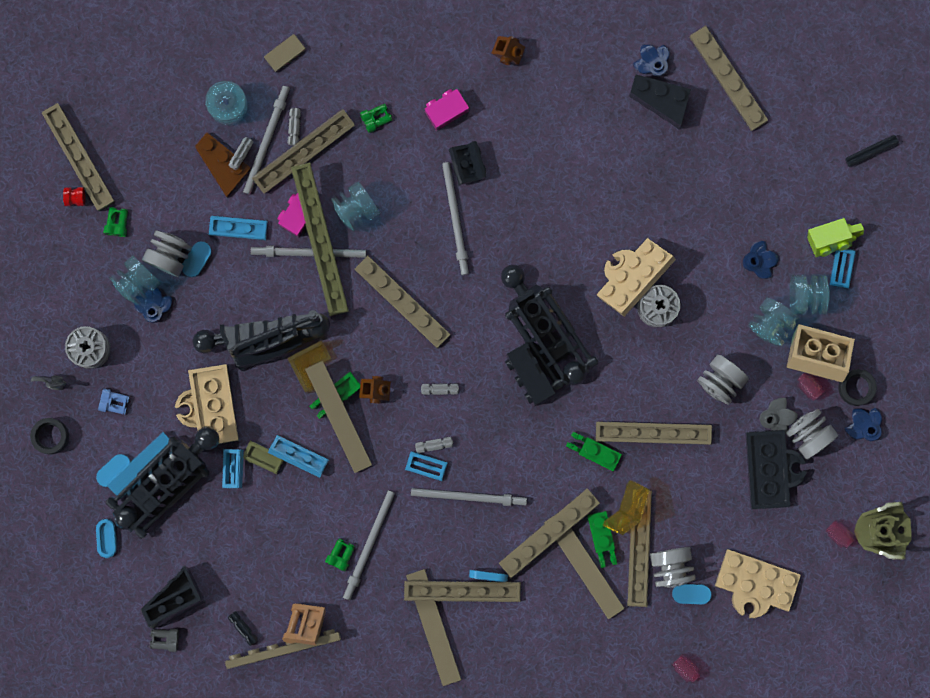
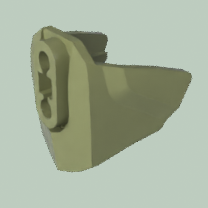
(891, 543)

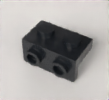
(467, 163)

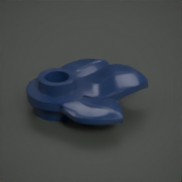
(652, 57)
(763, 260)
(153, 302)
(863, 422)

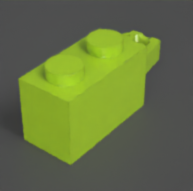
(833, 237)

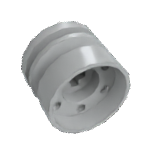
(167, 253)
(647, 308)
(93, 357)
(722, 380)
(812, 433)
(672, 567)

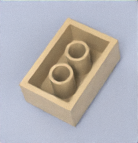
(820, 353)

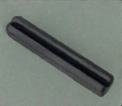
(871, 151)

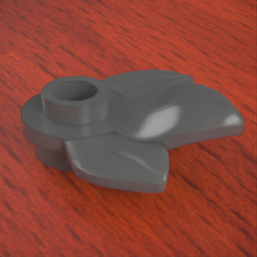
(54, 382)
(780, 415)

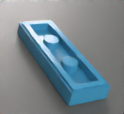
(238, 228)
(298, 456)

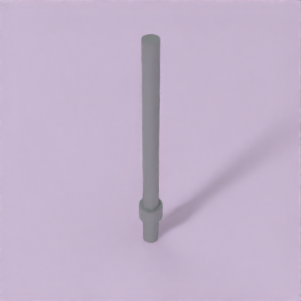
(279, 106)
(270, 251)
(461, 254)
(506, 500)
(354, 579)

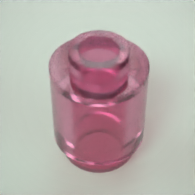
(810, 386)
(840, 534)
(686, 669)

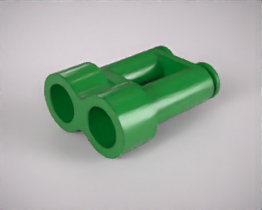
(369, 121)
(116, 229)
(334, 560)

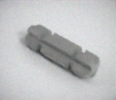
(294, 125)
(240, 153)
(439, 389)
(434, 445)

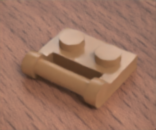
(309, 627)

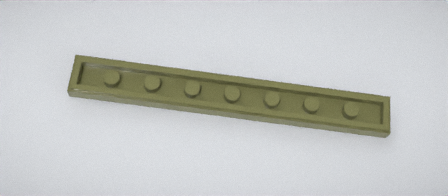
(319, 239)

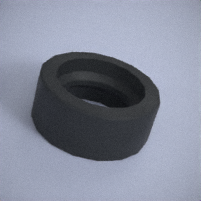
(871, 391)
(35, 439)

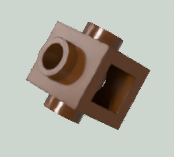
(508, 50)
(379, 389)

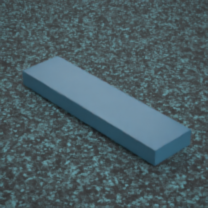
(122, 479)

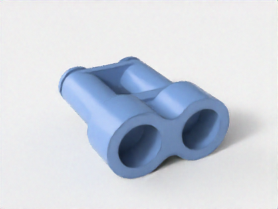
(106, 399)

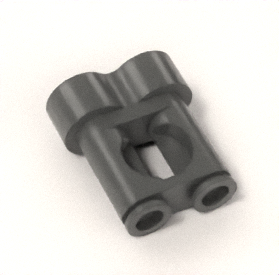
(171, 639)

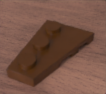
(217, 160)

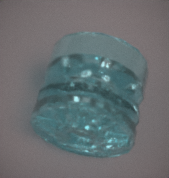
(232, 113)
(355, 206)
(134, 280)
(812, 294)
(774, 320)

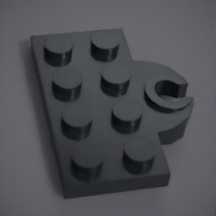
(771, 469)

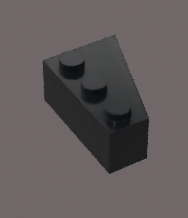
(661, 98)
(529, 374)
(173, 600)

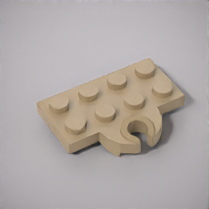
(633, 275)
(210, 402)
(756, 583)

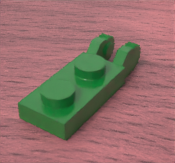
(345, 387)
(595, 452)
(601, 537)

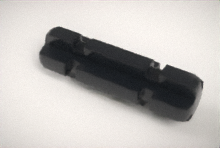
(242, 628)

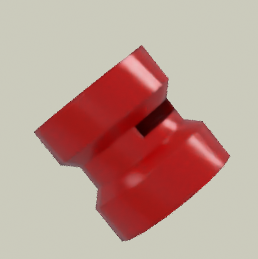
(74, 196)

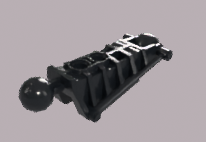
(264, 340)
(575, 371)
(127, 517)

